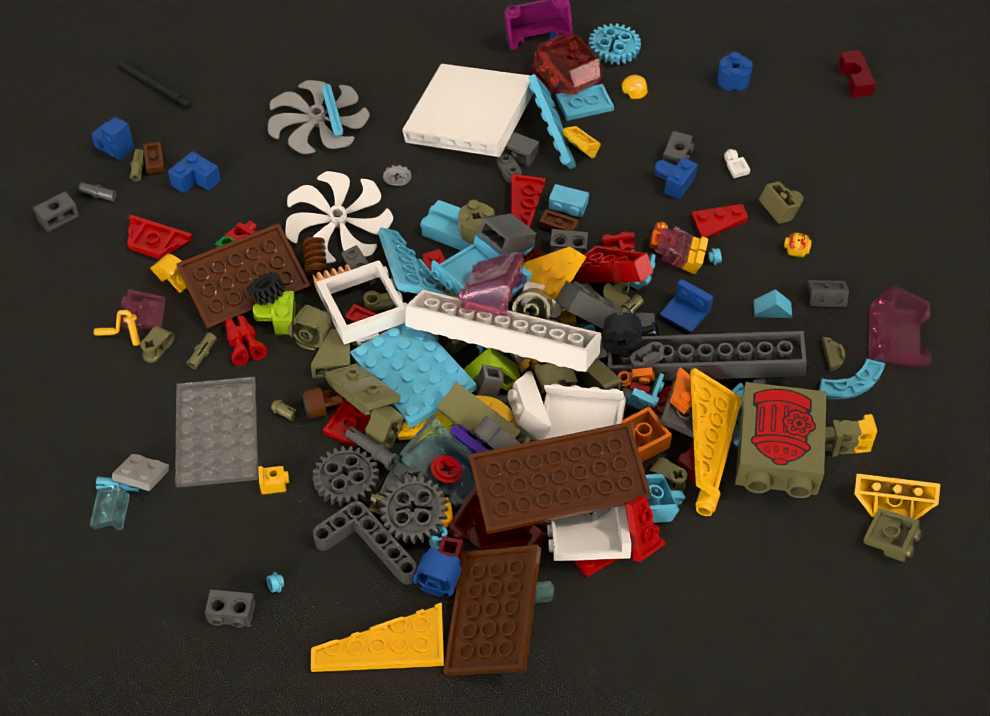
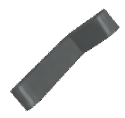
(371, 537)

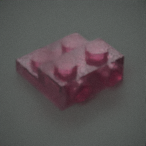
(146, 307)

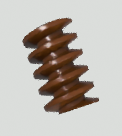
(314, 256)

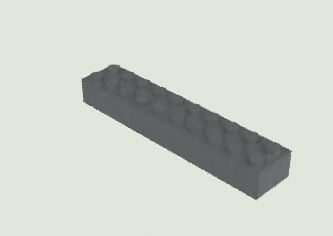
(725, 355)

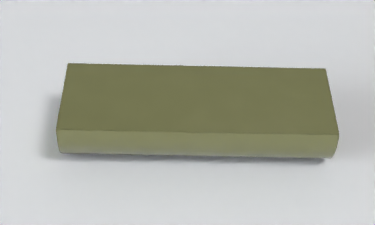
(468, 410)

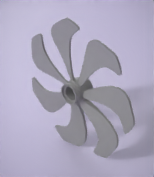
(314, 117)

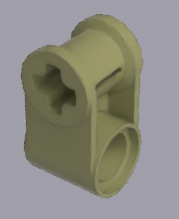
(156, 343)
(671, 473)

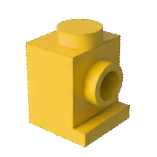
(273, 479)

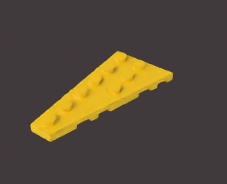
(714, 421)
(392, 644)

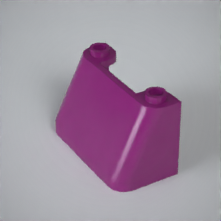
(537, 19)

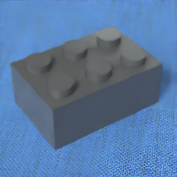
(586, 303)

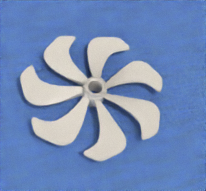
(340, 186)

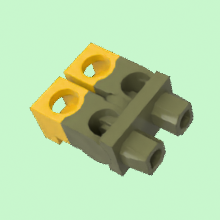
(850, 436)

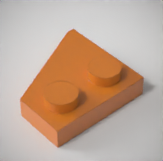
(681, 393)

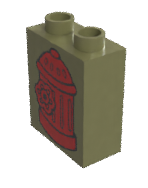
(781, 439)

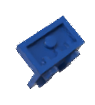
(687, 307)

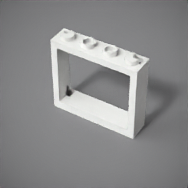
(370, 325)

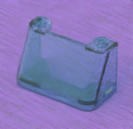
(434, 442)

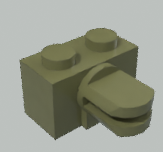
(781, 201)
(384, 426)

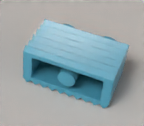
(568, 200)

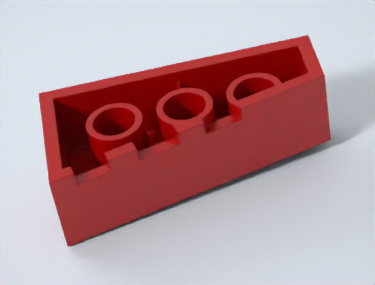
(614, 265)

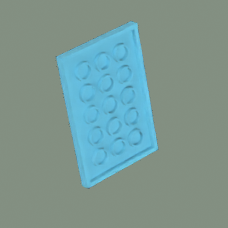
(414, 368)

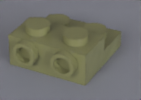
(893, 534)

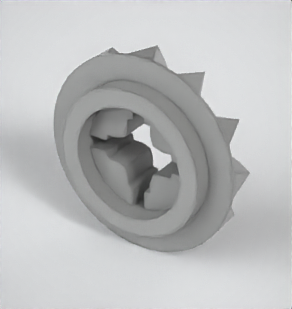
(403, 177)

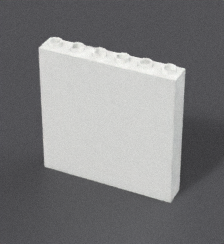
(469, 110)

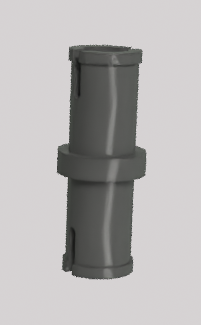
(97, 191)

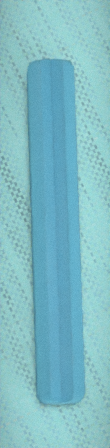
(332, 110)

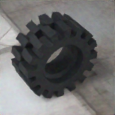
(266, 288)

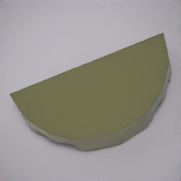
(833, 352)

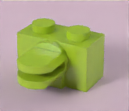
(280, 312)

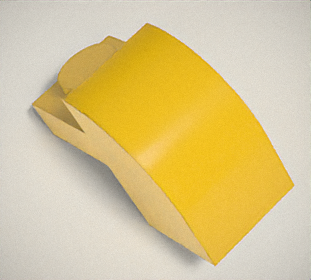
(167, 269)

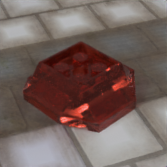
(567, 65)

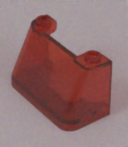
(470, 525)

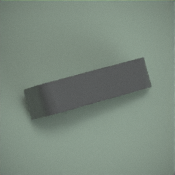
(492, 434)

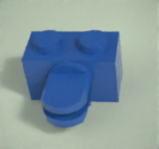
(677, 177)

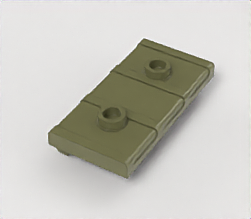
(361, 388)

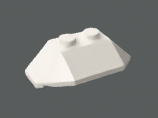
(528, 408)

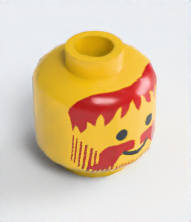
(797, 244)

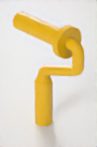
(130, 319)

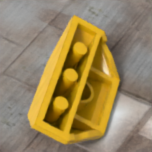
(896, 495)

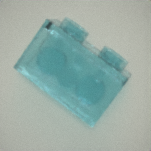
(110, 507)

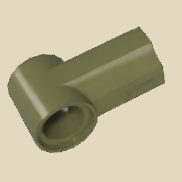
(376, 302)

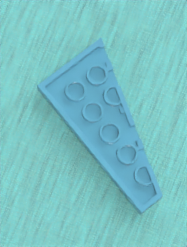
(551, 116)

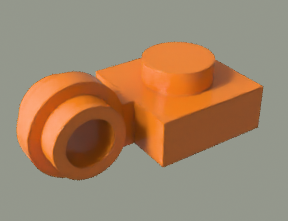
(655, 234)
(641, 376)

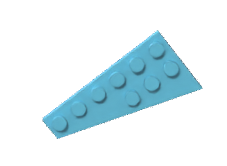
(407, 271)

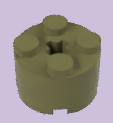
(471, 218)
(537, 298)
(310, 327)
(552, 374)

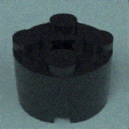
(622, 334)

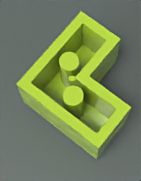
(494, 358)

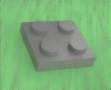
(140, 472)

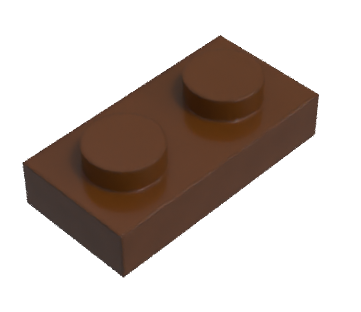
(153, 157)
(557, 221)

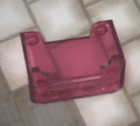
(492, 284)
(896, 328)

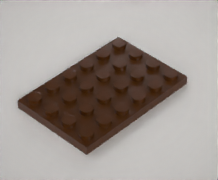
(222, 276)
(493, 611)

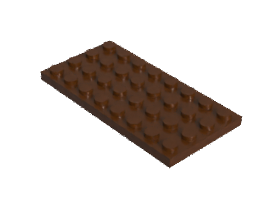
(558, 477)

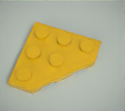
(555, 269)

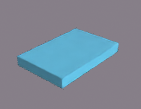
(586, 103)

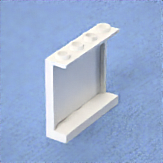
(582, 409)
(590, 540)

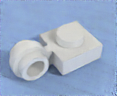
(736, 166)

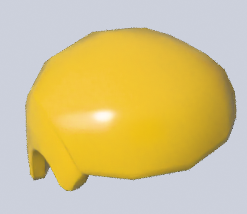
(634, 86)

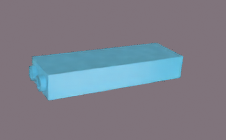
(442, 226)

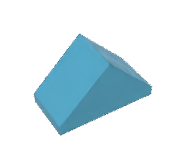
(772, 306)

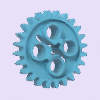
(624, 48)

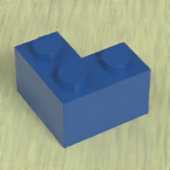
(114, 138)
(194, 170)

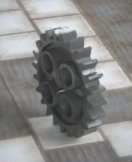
(345, 476)
(413, 527)

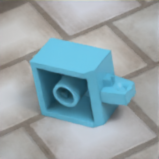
(663, 500)

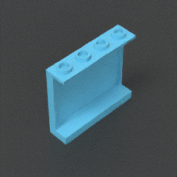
(457, 269)

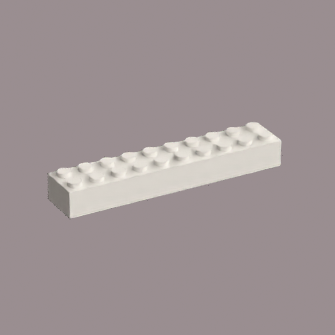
(512, 333)

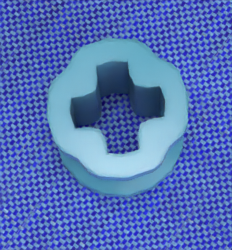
(436, 538)

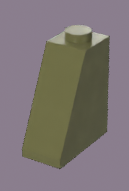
(331, 355)
(600, 376)

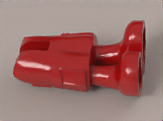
(243, 334)

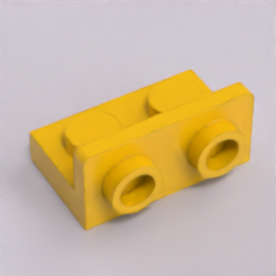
(581, 140)

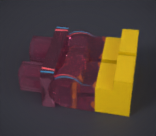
(682, 249)

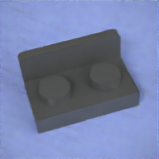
(355, 259)
(828, 293)

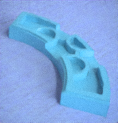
(856, 385)

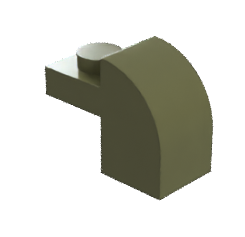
(617, 292)

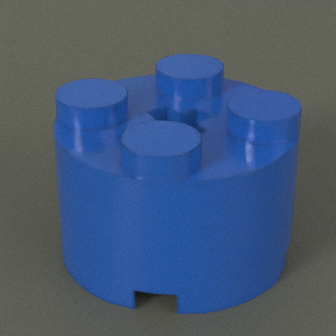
(734, 72)
(438, 573)

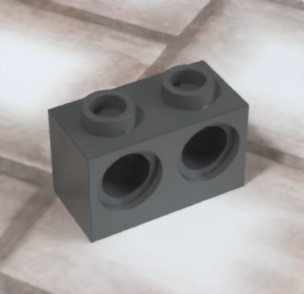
(563, 238)
(231, 604)

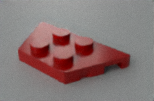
(154, 238)

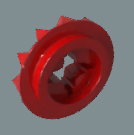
(449, 463)

